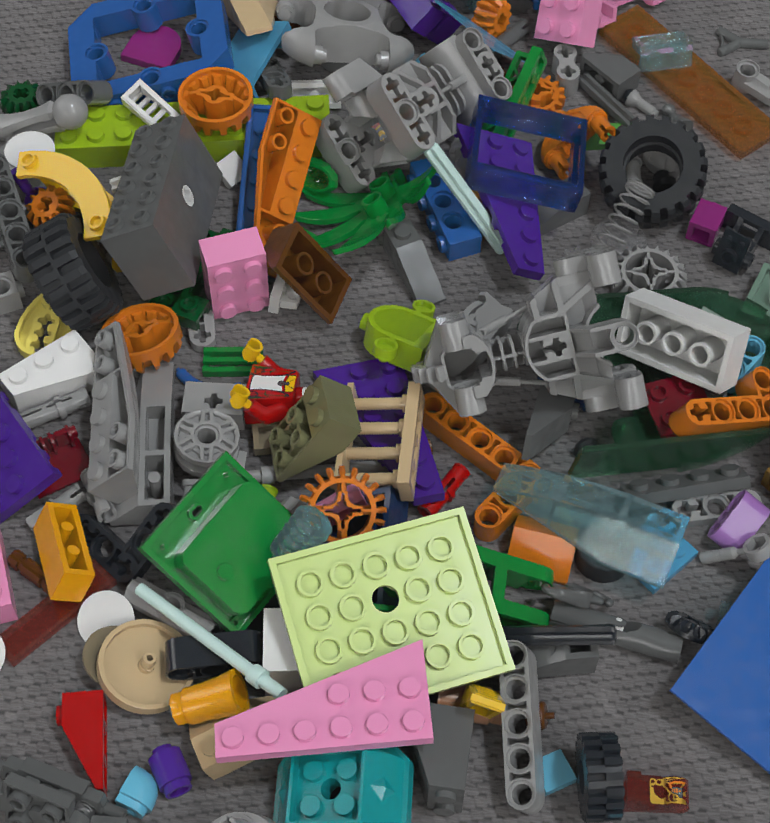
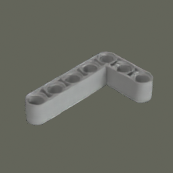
(527, 742)

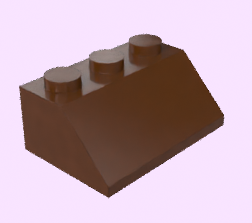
(307, 269)

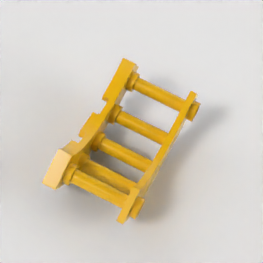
(78, 181)

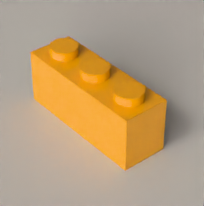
(63, 552)

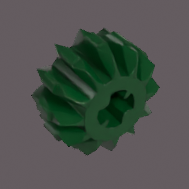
(19, 97)

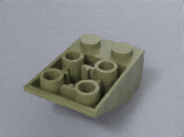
(314, 428)

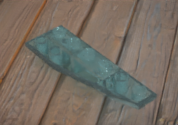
(598, 520)

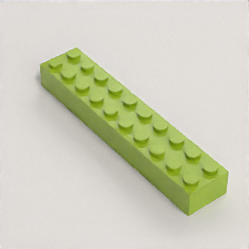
(111, 128)

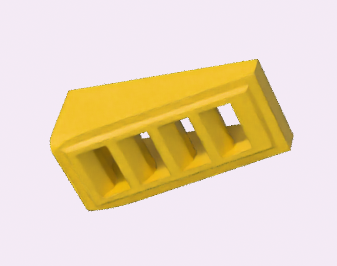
(484, 701)

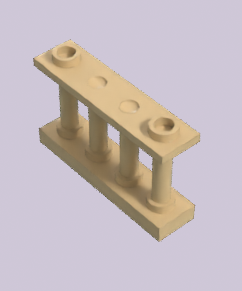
(405, 453)

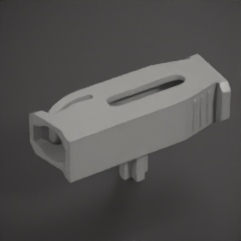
(478, 315)

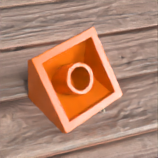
(542, 546)

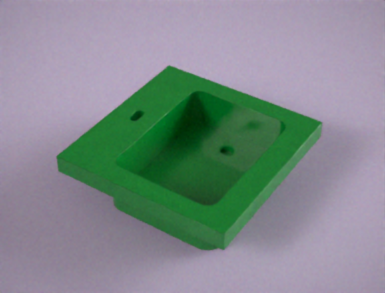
(223, 548)

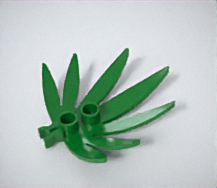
(365, 212)

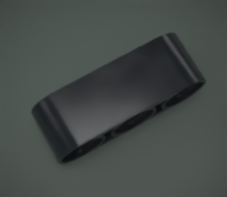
(190, 659)

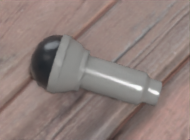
(633, 99)

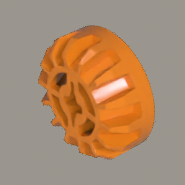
(218, 94)
(150, 334)

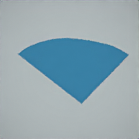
(488, 39)

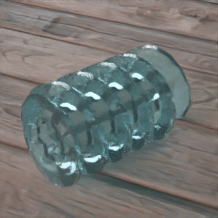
(304, 530)

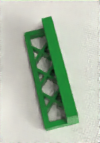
(524, 83)

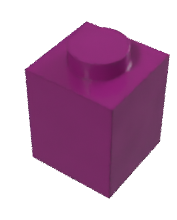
(706, 222)

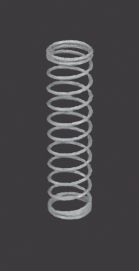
(646, 193)

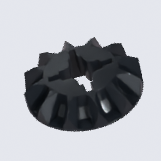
(688, 626)

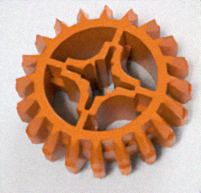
(342, 480)

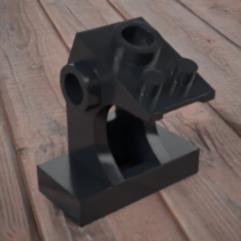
(739, 242)

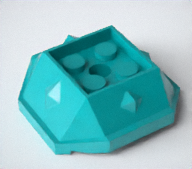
(372, 783)

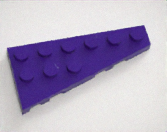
(513, 218)
(383, 380)
(23, 465)

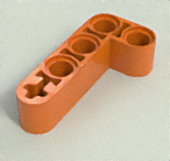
(726, 414)

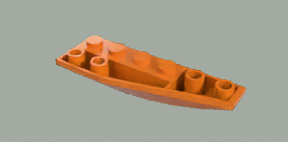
(282, 167)

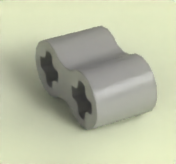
(565, 69)

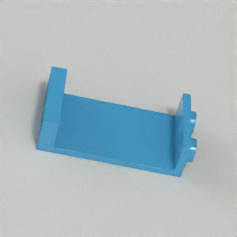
(255, 51)

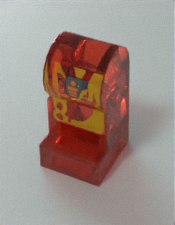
(655, 793)

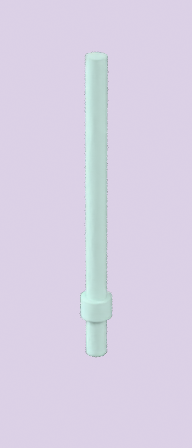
(254, 674)

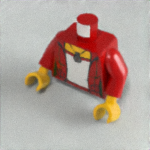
(269, 389)

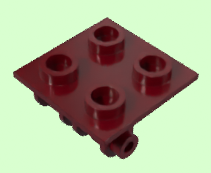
(666, 397)
(66, 455)

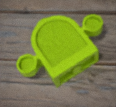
(399, 333)

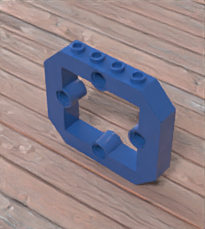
(206, 33)

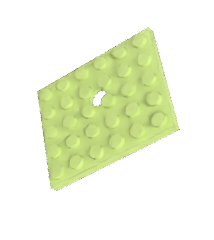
(440, 595)

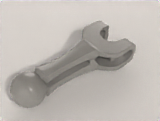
(66, 112)

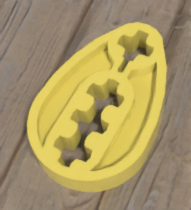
(30, 327)

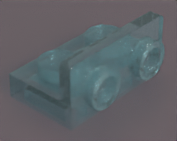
(663, 51)

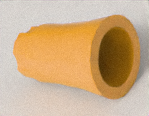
(211, 699)

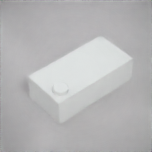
(684, 340)

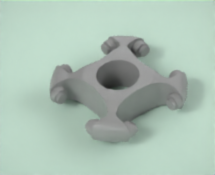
(345, 31)

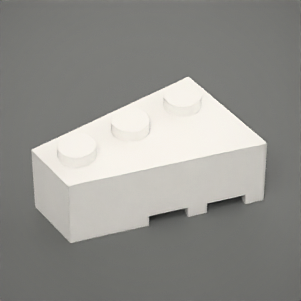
(50, 372)

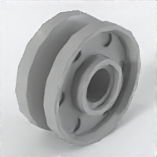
(200, 427)

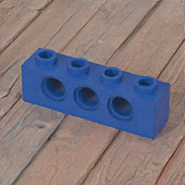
(446, 217)

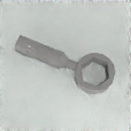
(749, 548)

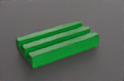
(225, 356)

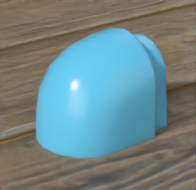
(138, 793)

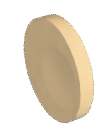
(134, 667)

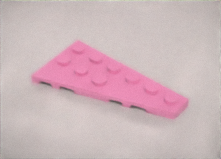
(357, 709)

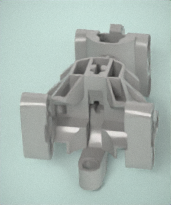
(411, 103)
(550, 338)

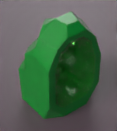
(320, 177)

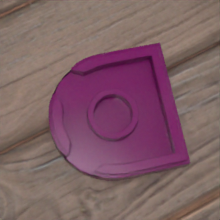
(153, 48)

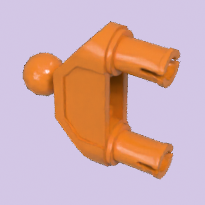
(556, 152)

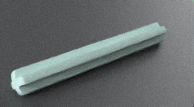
(464, 195)

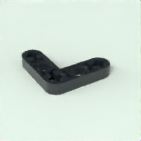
(126, 552)

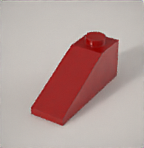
(85, 726)

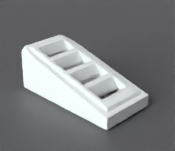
(135, 92)

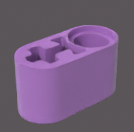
(739, 521)

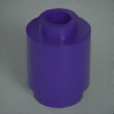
(170, 771)

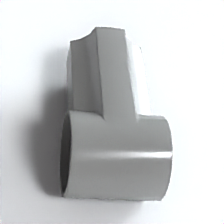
(750, 80)

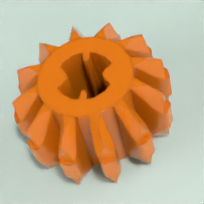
(492, 16)
(49, 204)

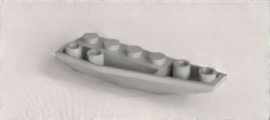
(114, 420)
(156, 461)

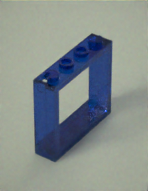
(519, 184)

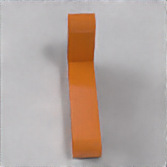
(485, 458)

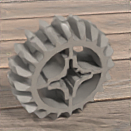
(649, 270)

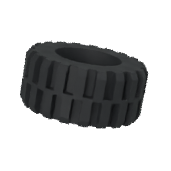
(660, 137)
(72, 272)

